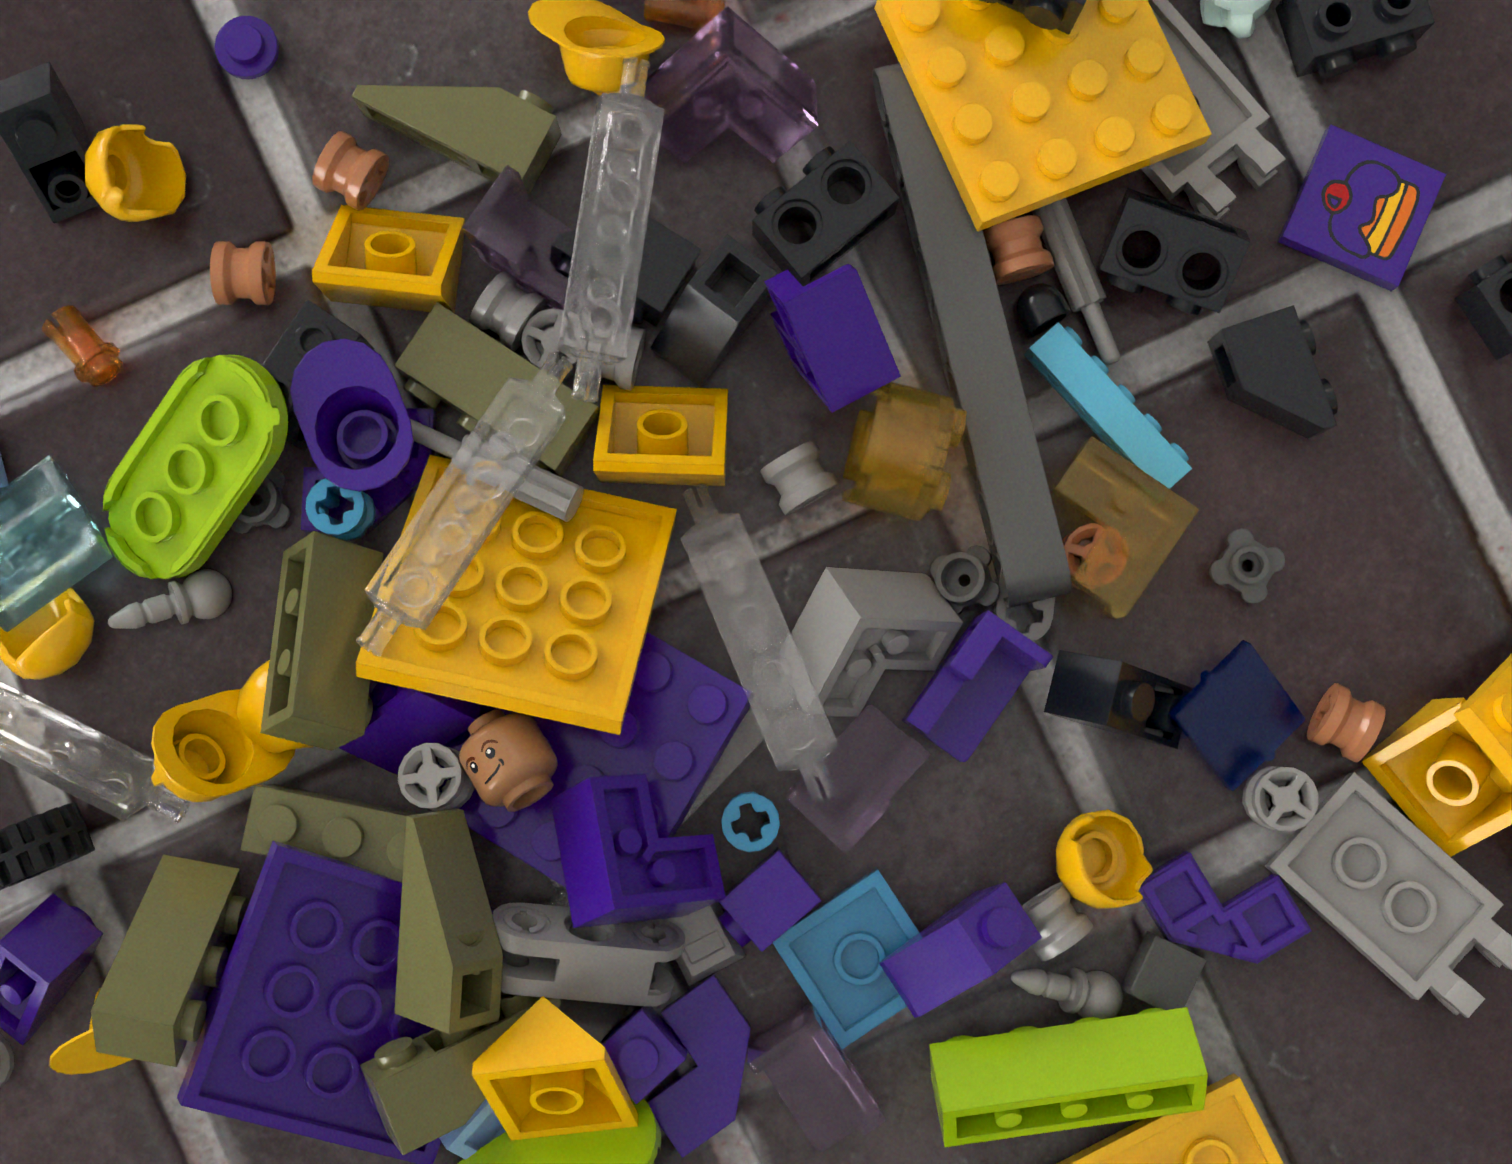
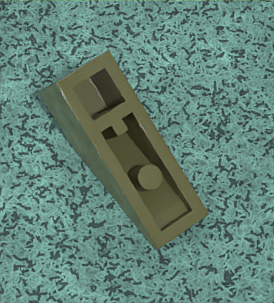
(469, 125)

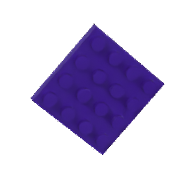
(671, 732)
(306, 1006)

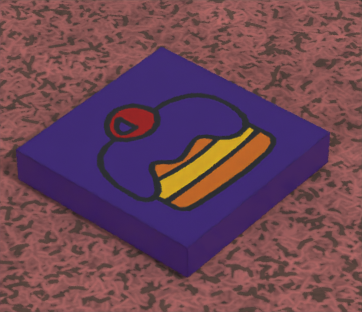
(1361, 208)

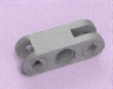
(585, 963)

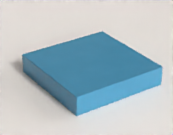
(838, 956)

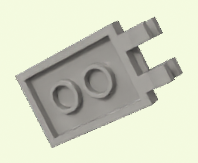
(1231, 117)
(1393, 894)

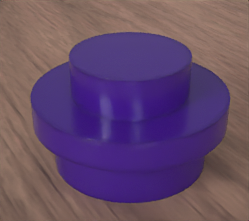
(246, 47)

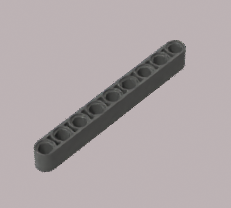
(975, 354)

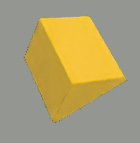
(391, 259)
(662, 436)
(1442, 778)
(552, 1078)

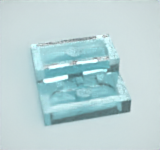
(44, 541)

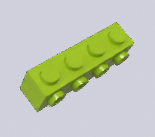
(1067, 1076)

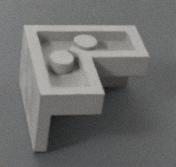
(867, 624)

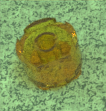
(902, 451)

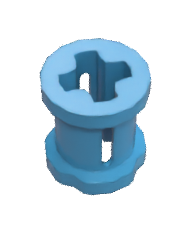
(355, 522)
(740, 839)

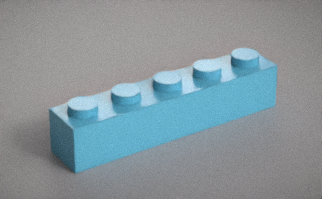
(1104, 406)

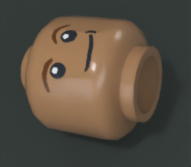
(508, 760)

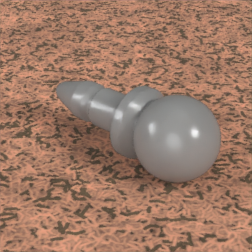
(201, 595)
(1076, 991)

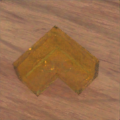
(1138, 520)

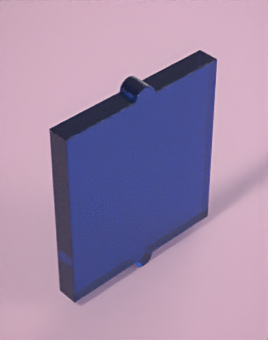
(1237, 715)

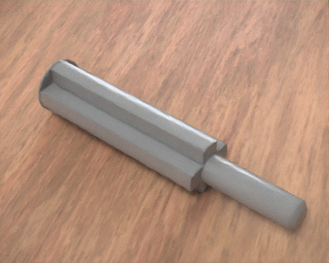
(1077, 274)
(539, 489)

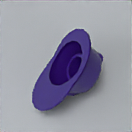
(351, 415)

